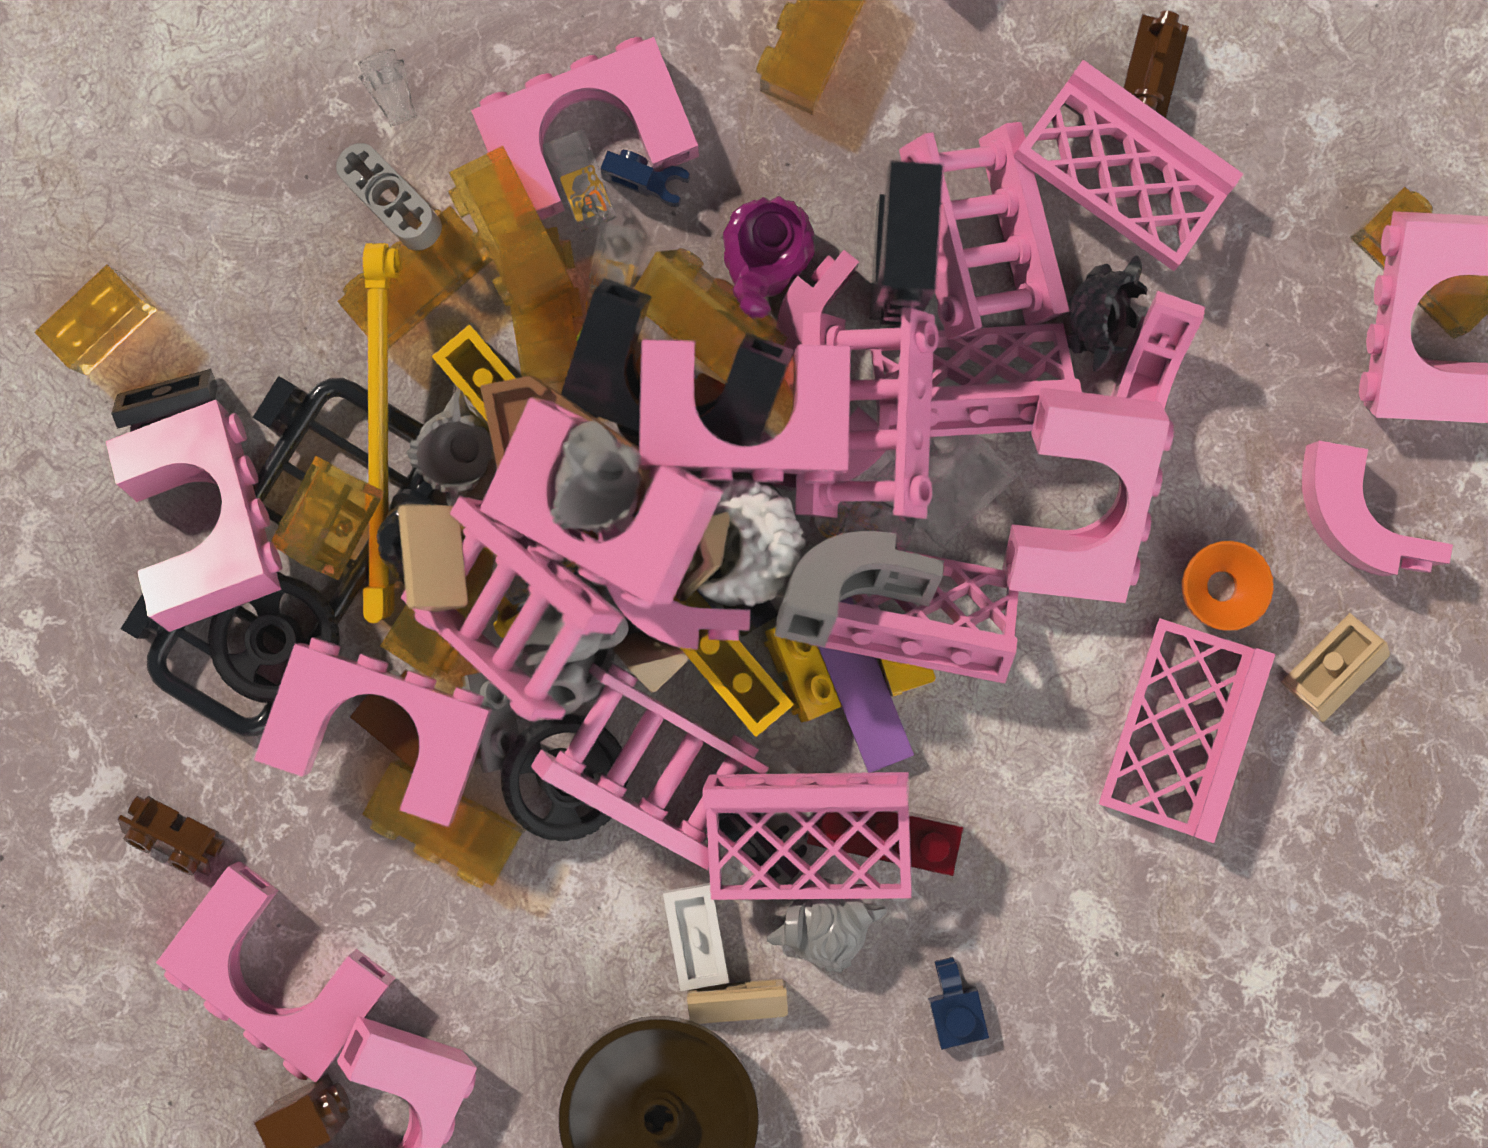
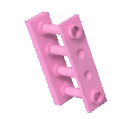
(1022, 224)
(911, 440)
(549, 585)
(608, 792)

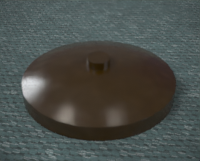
(659, 1088)

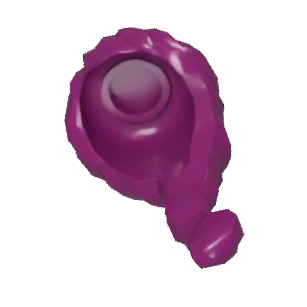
(765, 250)

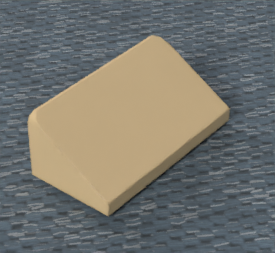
(706, 557)
(432, 558)
(650, 659)
(1337, 667)
(738, 1001)

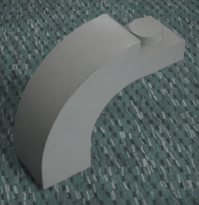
(849, 567)

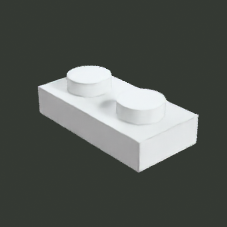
(695, 937)

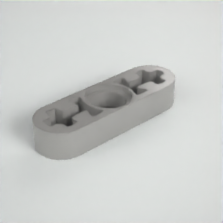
(393, 213)

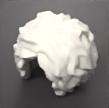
(759, 545)

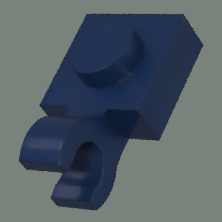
(632, 172)
(957, 1011)

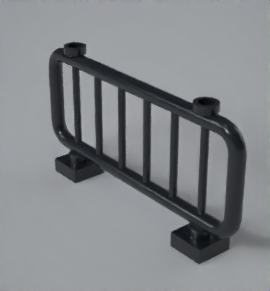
(277, 408)

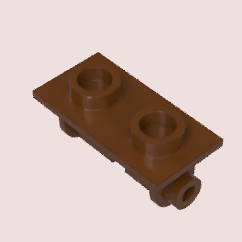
(1156, 60)
(185, 848)

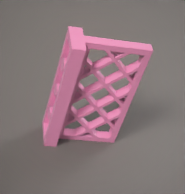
(1146, 139)
(983, 406)
(933, 644)
(1228, 744)
(815, 794)

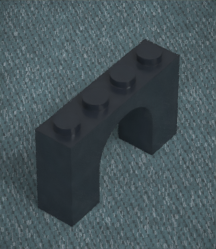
(906, 241)
(607, 383)

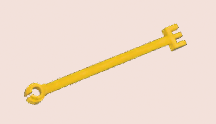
(379, 266)

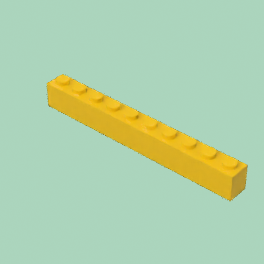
(722, 662)

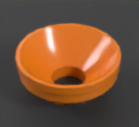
(1251, 581)

